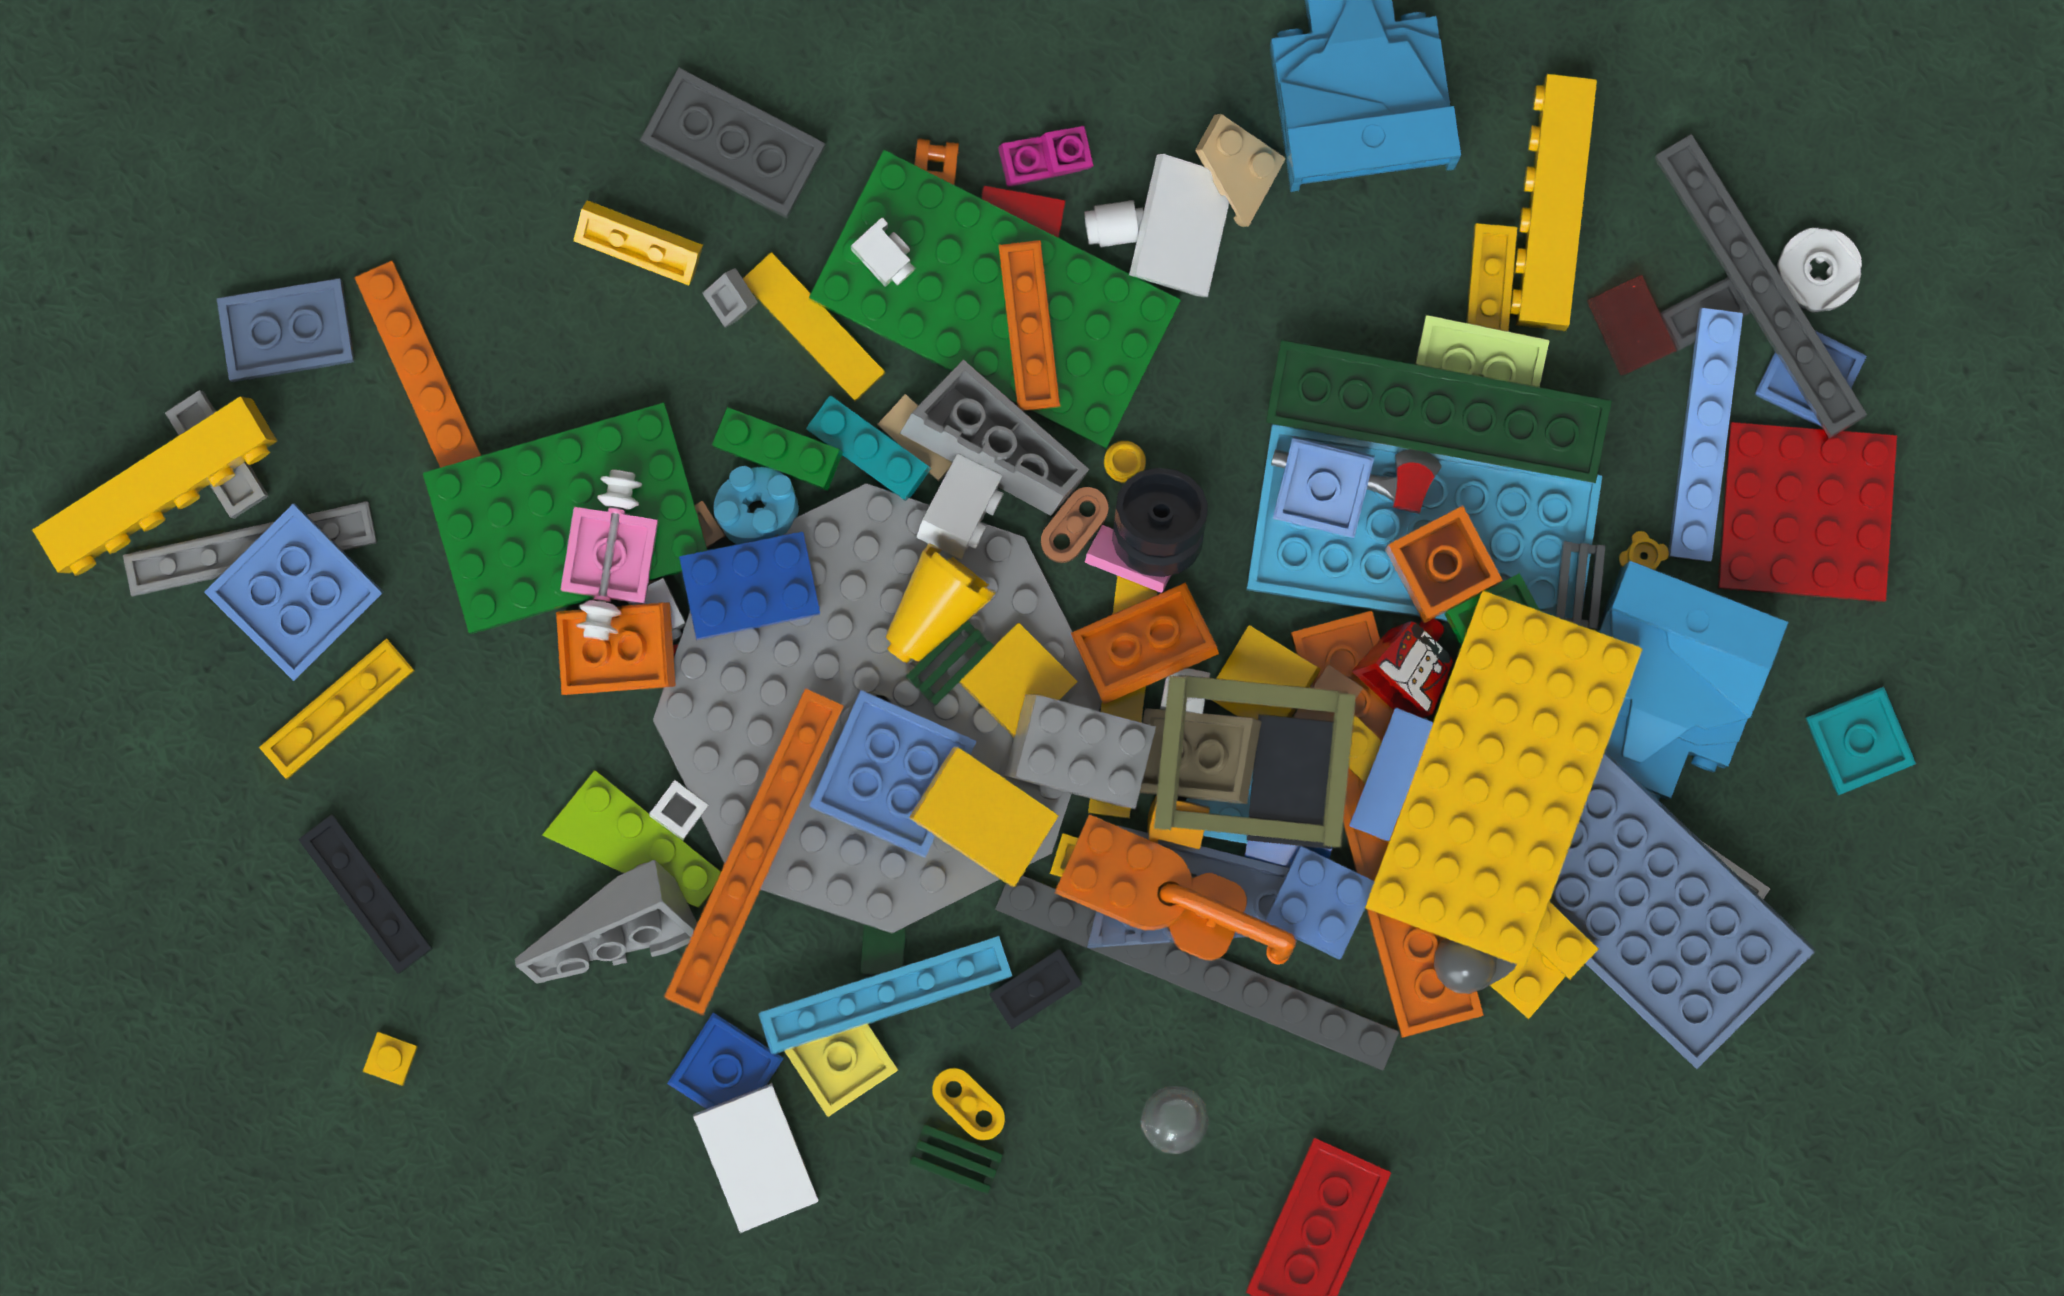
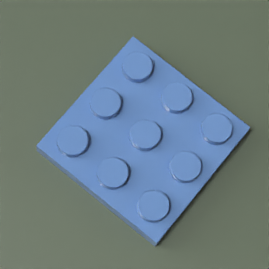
(294, 591)
(884, 770)

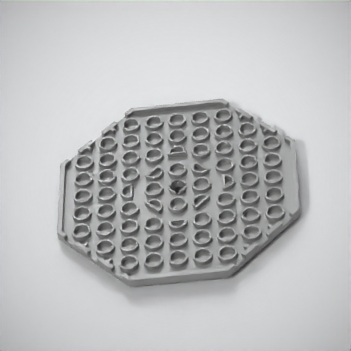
(745, 686)

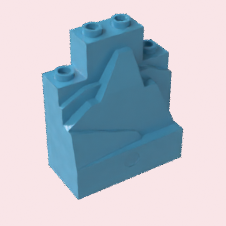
(1362, 93)
(1694, 676)

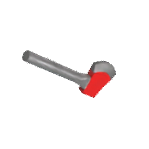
(1408, 489)

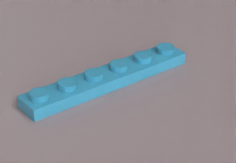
(885, 995)

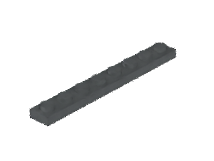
(1760, 286)

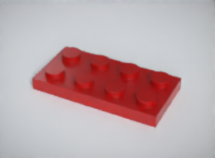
(1319, 1225)

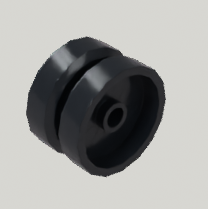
(1159, 522)

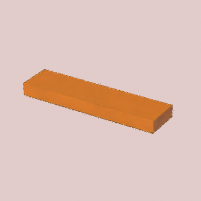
(1029, 325)

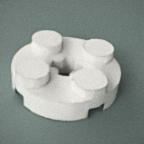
(1822, 246)

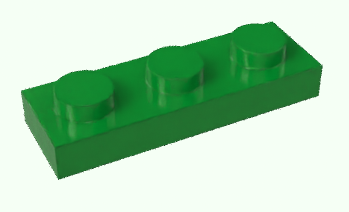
(777, 448)

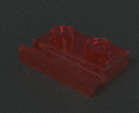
(1632, 325)

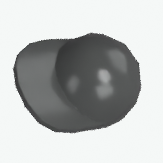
(1466, 968)

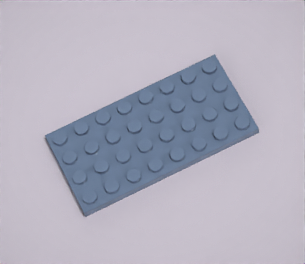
(1670, 918)

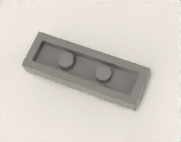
(244, 488)

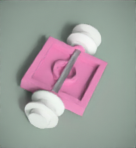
(609, 555)

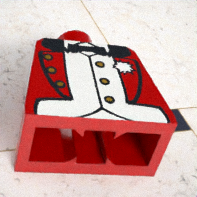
(1407, 667)

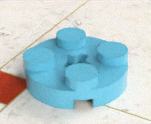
(752, 485)

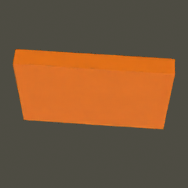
(1144, 643)
(630, 660)

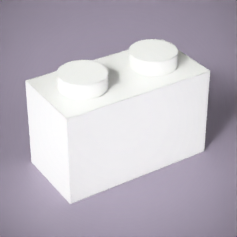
(959, 507)

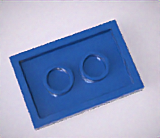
(749, 585)

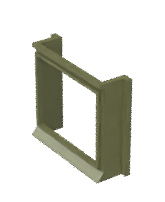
(1263, 694)

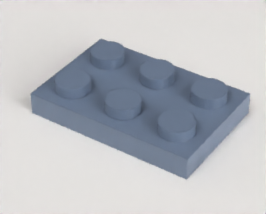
(285, 330)

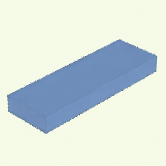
(1391, 774)

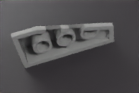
(626, 915)

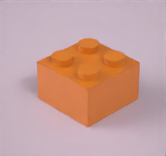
(1443, 564)

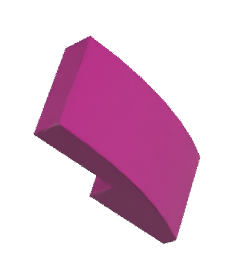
(1045, 156)

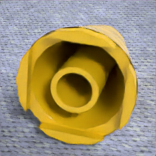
(935, 604)

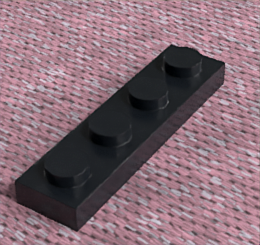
(365, 894)

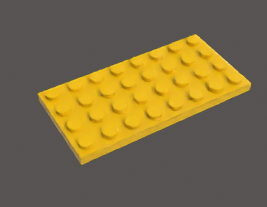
(1503, 778)

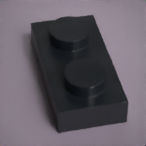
(1035, 989)

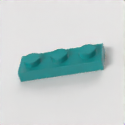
(868, 448)

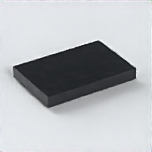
(1291, 773)

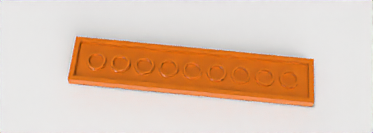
(1403, 949)

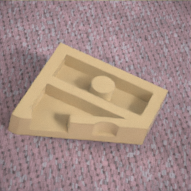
(1239, 166)

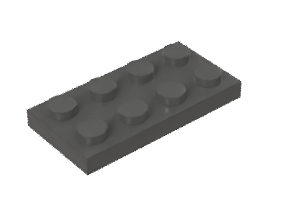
(732, 143)

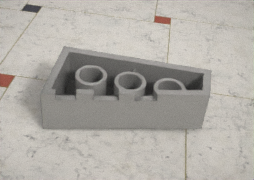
(983, 425)

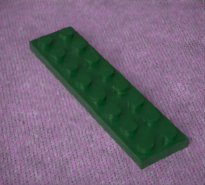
(1438, 411)

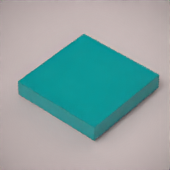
(1860, 741)

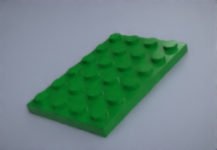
(512, 512)

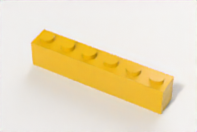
(1555, 202)
(155, 486)

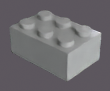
(1080, 751)

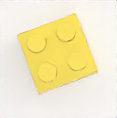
(842, 1066)

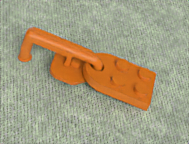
(1121, 878)

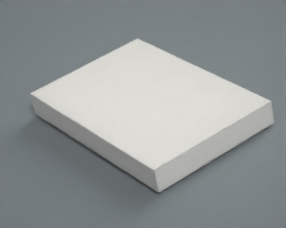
(1180, 227)
(755, 1157)

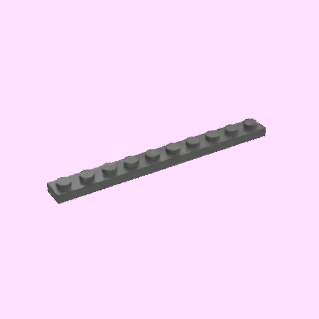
(1213, 979)

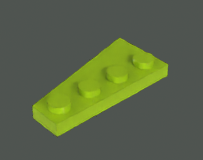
(622, 835)

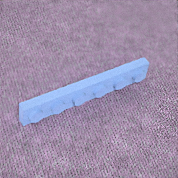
(1705, 434)

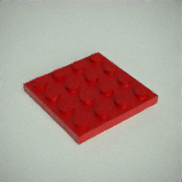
(1807, 512)

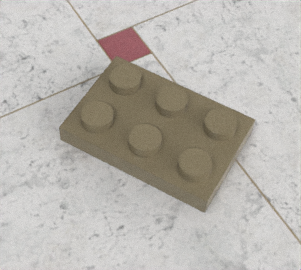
(1214, 757)

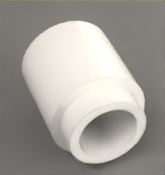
(1113, 223)

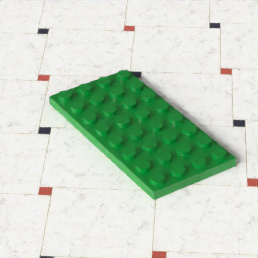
(955, 300)

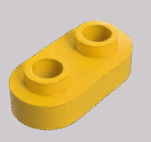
(968, 1104)

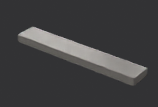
(213, 555)

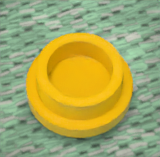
(1124, 461)

